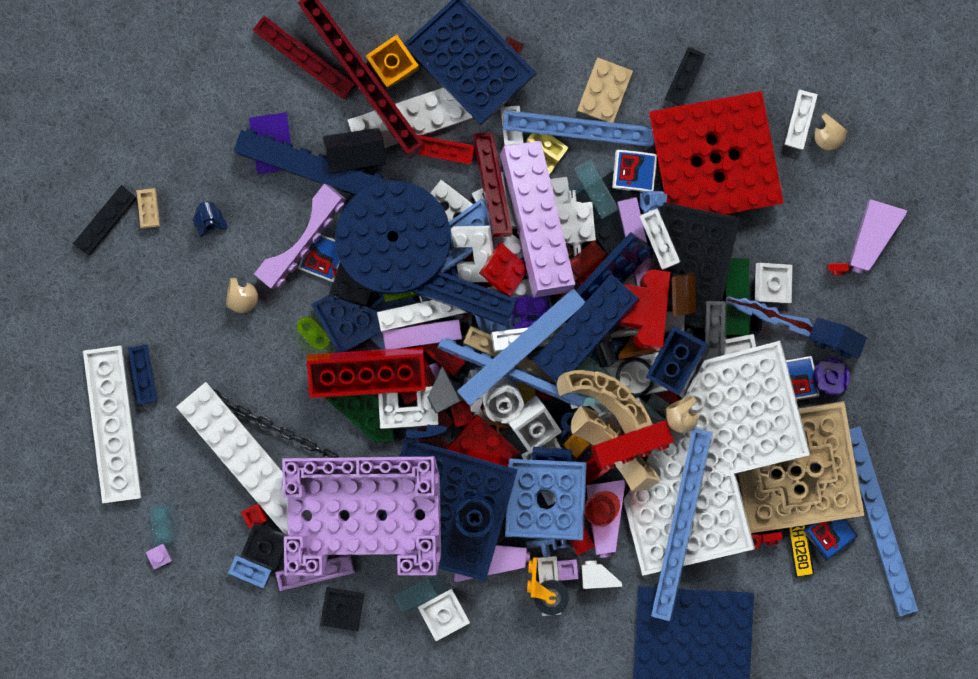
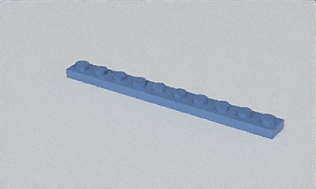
(682, 524)
(882, 527)

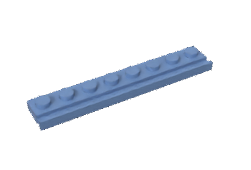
(515, 374)

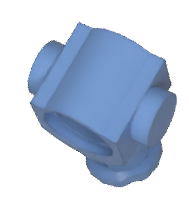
(651, 200)

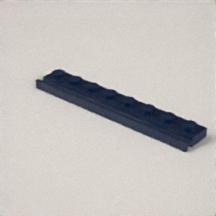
(469, 297)

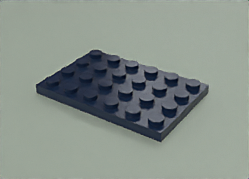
(470, 59)

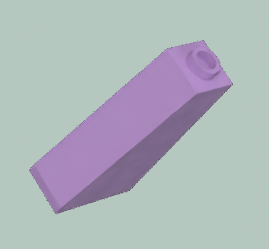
(874, 232)
(606, 537)
(504, 559)

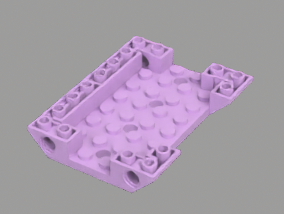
(362, 489)

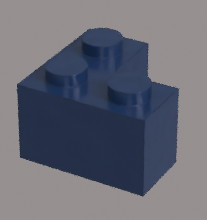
(838, 338)

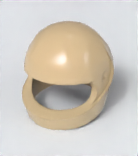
(831, 136)
(241, 298)
(679, 417)

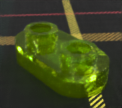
(313, 333)

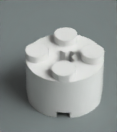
(503, 401)

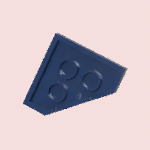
(346, 321)

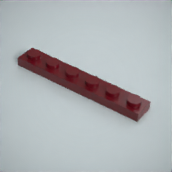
(303, 57)
(492, 185)

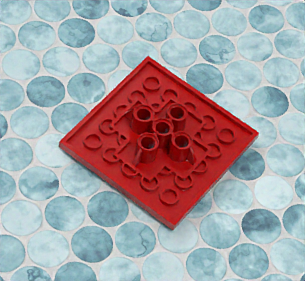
(738, 126)

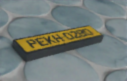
(800, 551)

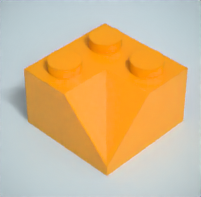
(392, 62)

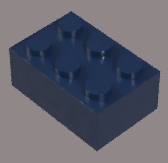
(678, 361)

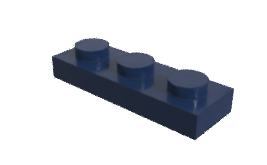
(142, 374)

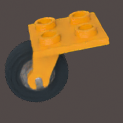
(549, 596)

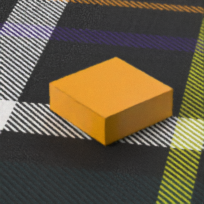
(576, 444)

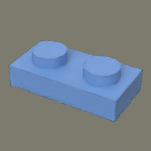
(249, 571)

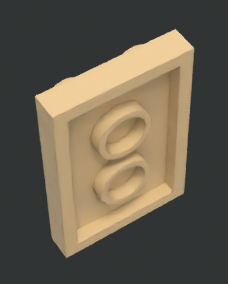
(604, 90)

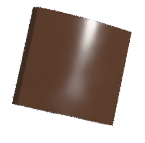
(684, 294)

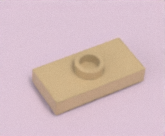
(148, 208)

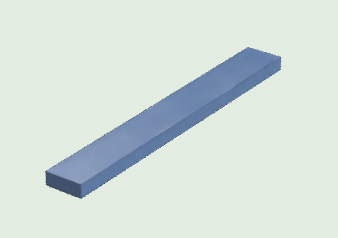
(578, 128)
(521, 347)

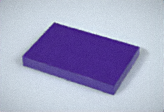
(272, 125)

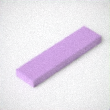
(422, 334)
(334, 568)

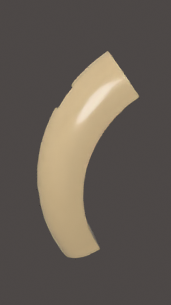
(608, 392)
(595, 430)

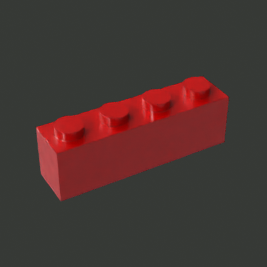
(632, 444)

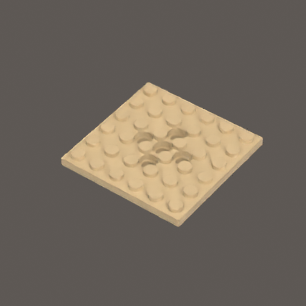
(828, 492)

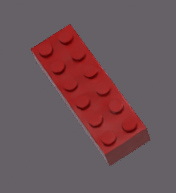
(366, 372)

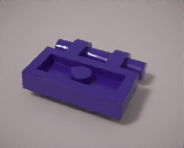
(527, 306)

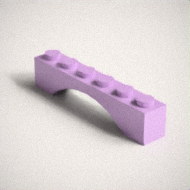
(324, 207)

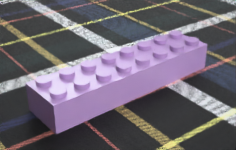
(537, 219)

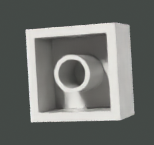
(535, 425)

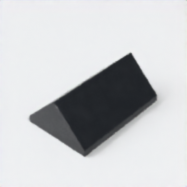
(354, 150)

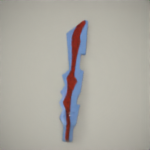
(771, 315)

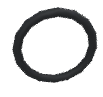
(634, 360)

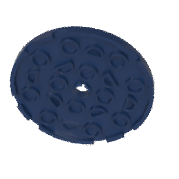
(396, 265)

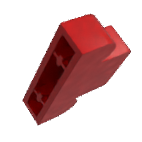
(650, 311)

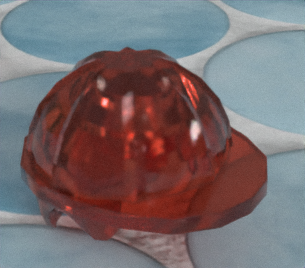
(602, 508)

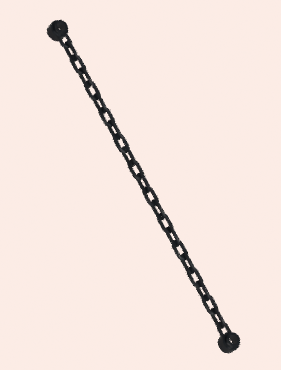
(314, 447)

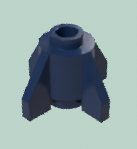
(208, 218)
(566, 428)

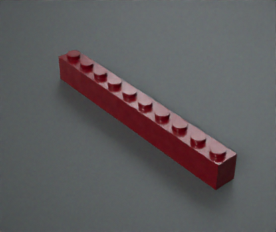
(362, 77)

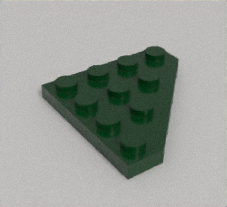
(364, 413)

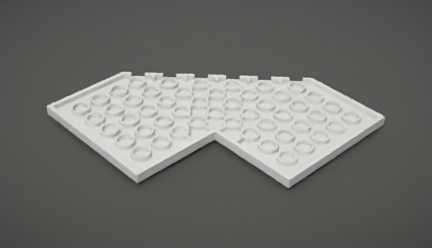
(754, 424)

